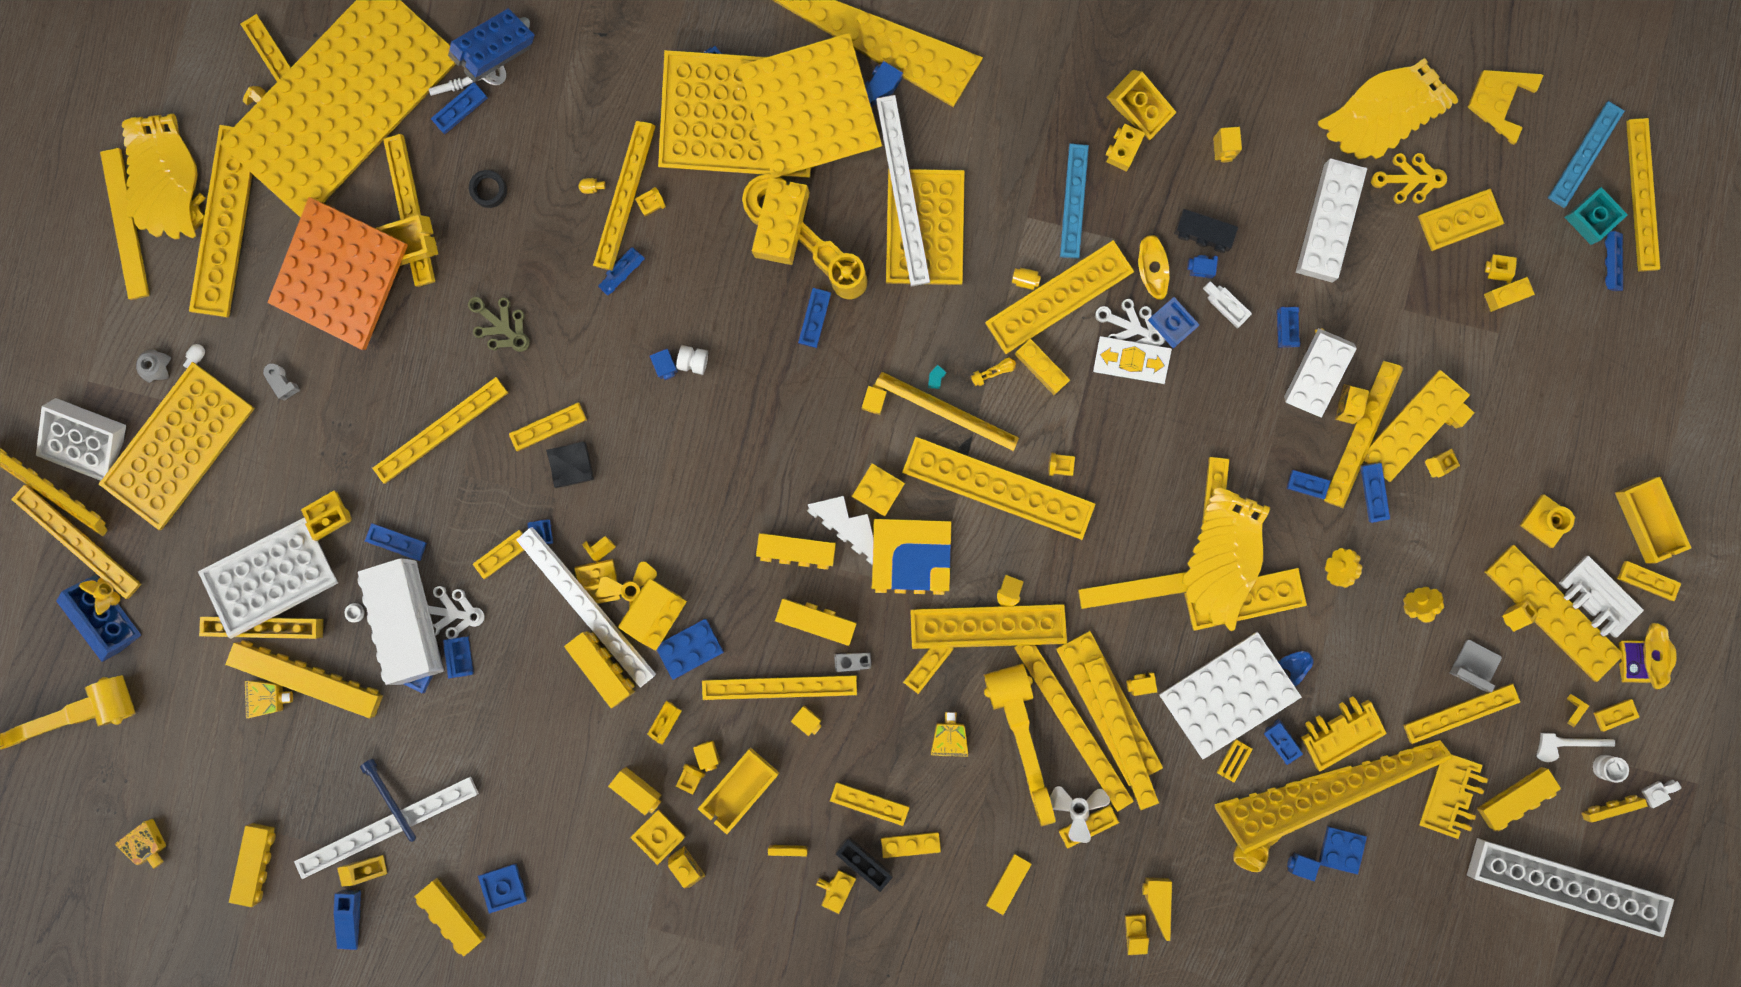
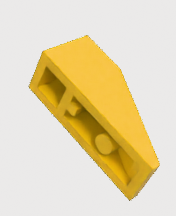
(1159, 896)

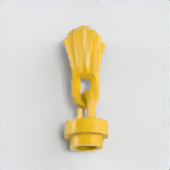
(1004, 366)

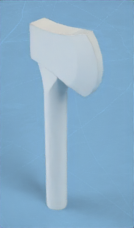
(1549, 742)

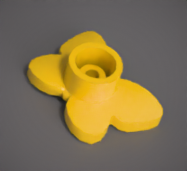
(103, 594)

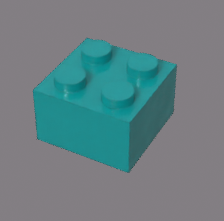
(1596, 216)

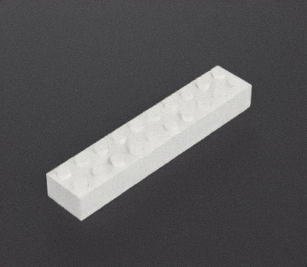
(1570, 887)

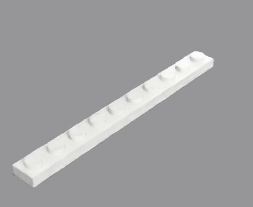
(903, 190)
(586, 607)
(385, 828)

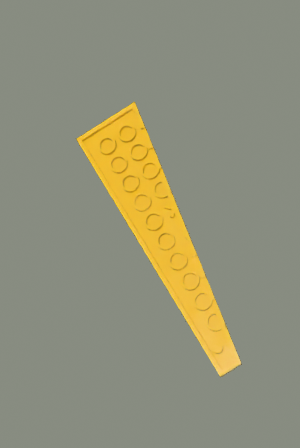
(922, 59)
(1283, 810)

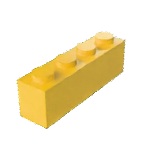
(795, 549)
(1519, 798)
(251, 865)
(449, 917)

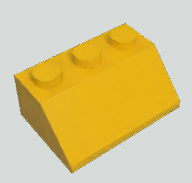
(652, 614)

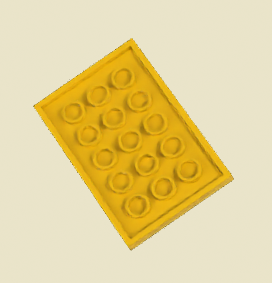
(941, 220)

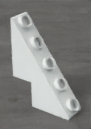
(854, 529)

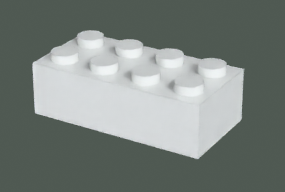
(1320, 372)

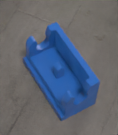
(1288, 327)
(458, 657)
(1283, 742)

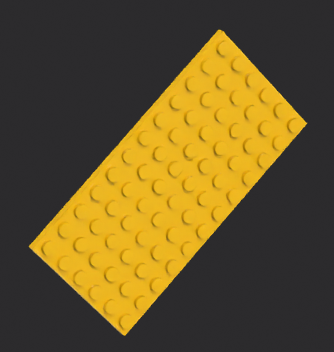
(339, 101)

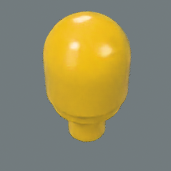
(590, 185)

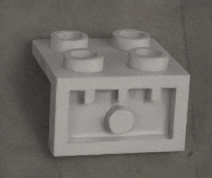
(1476, 665)

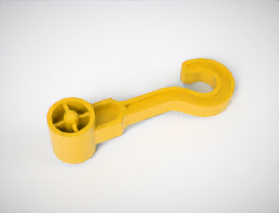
(843, 269)
(1009, 690)
(106, 702)

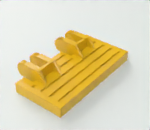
(1346, 736)
(1449, 794)

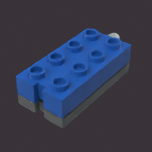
(491, 44)

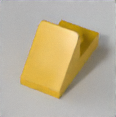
(1442, 463)
(1136, 934)

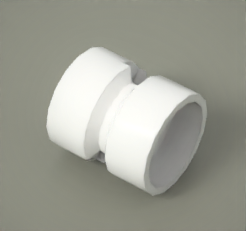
(692, 359)
(1610, 768)

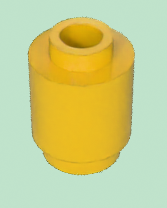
(1026, 278)

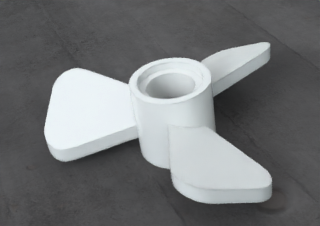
(1062, 801)

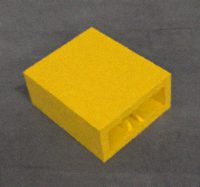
(635, 791)

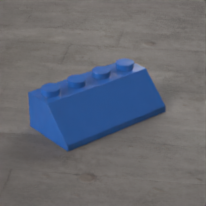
(104, 633)

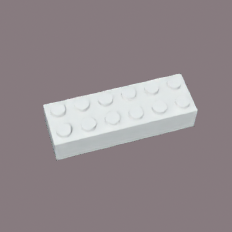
(1331, 220)

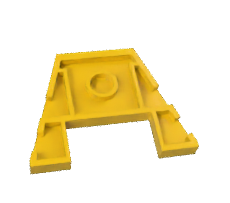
(1494, 95)

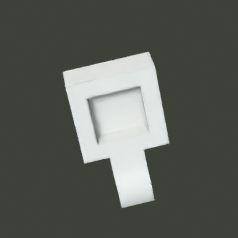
(1658, 793)

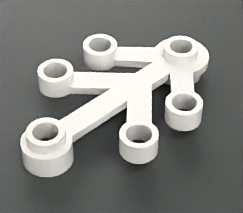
(1133, 327)
(452, 613)

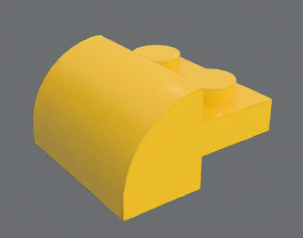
(325, 515)

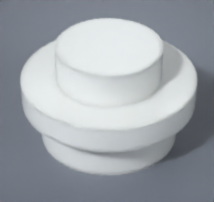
(354, 612)

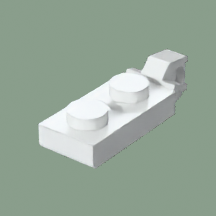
(1227, 304)

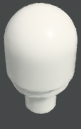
(194, 354)

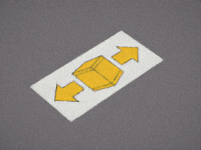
(1132, 360)

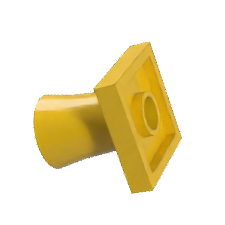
(1548, 521)

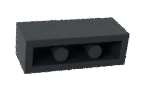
(1205, 231)
(864, 864)

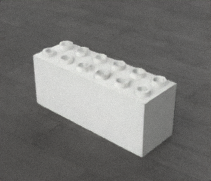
(400, 621)

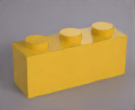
(1042, 367)

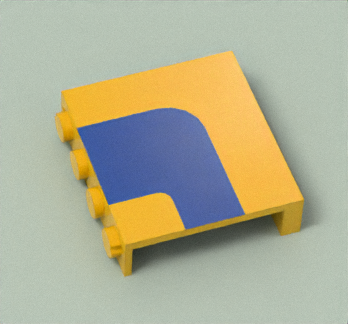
(911, 556)

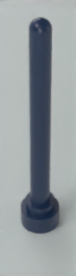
(369, 768)

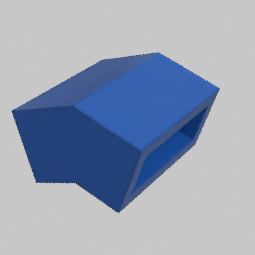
(543, 528)

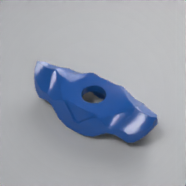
(1298, 665)

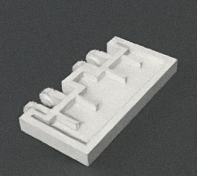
(1601, 595)

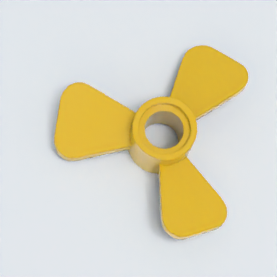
(610, 587)

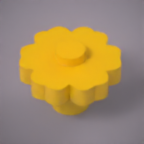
(1343, 567)
(1424, 604)

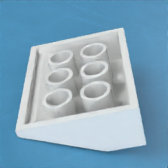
(79, 438)

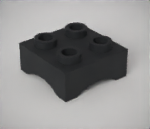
(570, 464)

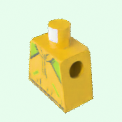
(265, 698)
(949, 738)

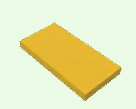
(1461, 219)

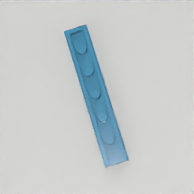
(1586, 154)
(1074, 201)

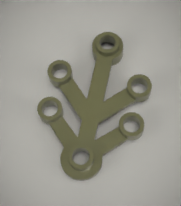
(502, 326)

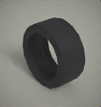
(477, 178)

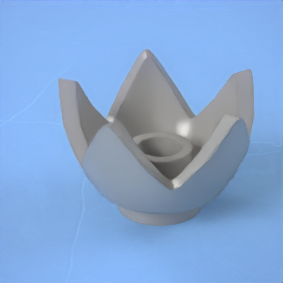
(157, 370)

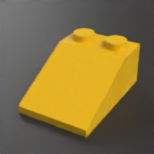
(1141, 103)

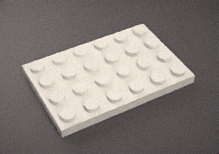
(267, 578)
(1230, 695)

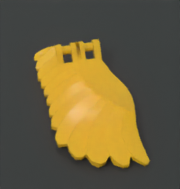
(1388, 110)
(159, 176)
(1226, 557)

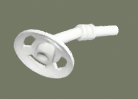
(460, 83)

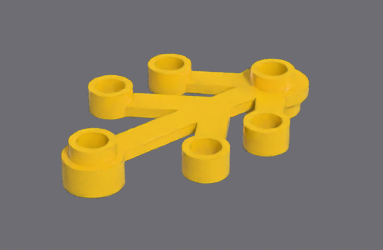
(1413, 178)

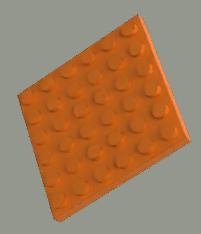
(337, 273)

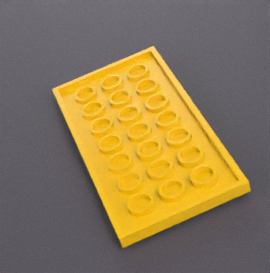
(176, 446)

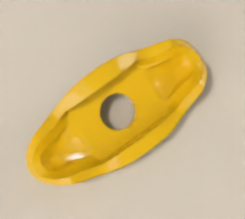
(1153, 251)
(1659, 671)

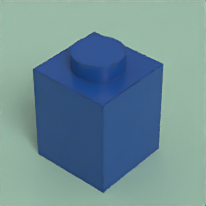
(664, 364)
(1303, 866)

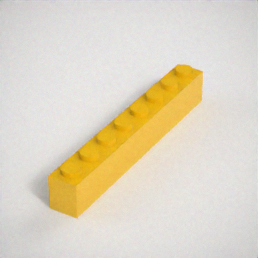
(304, 679)

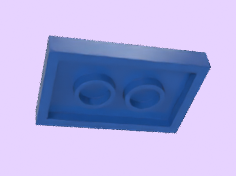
(689, 649)

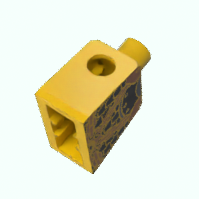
(1353, 403)
(143, 844)
(685, 868)

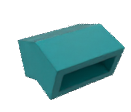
(935, 377)

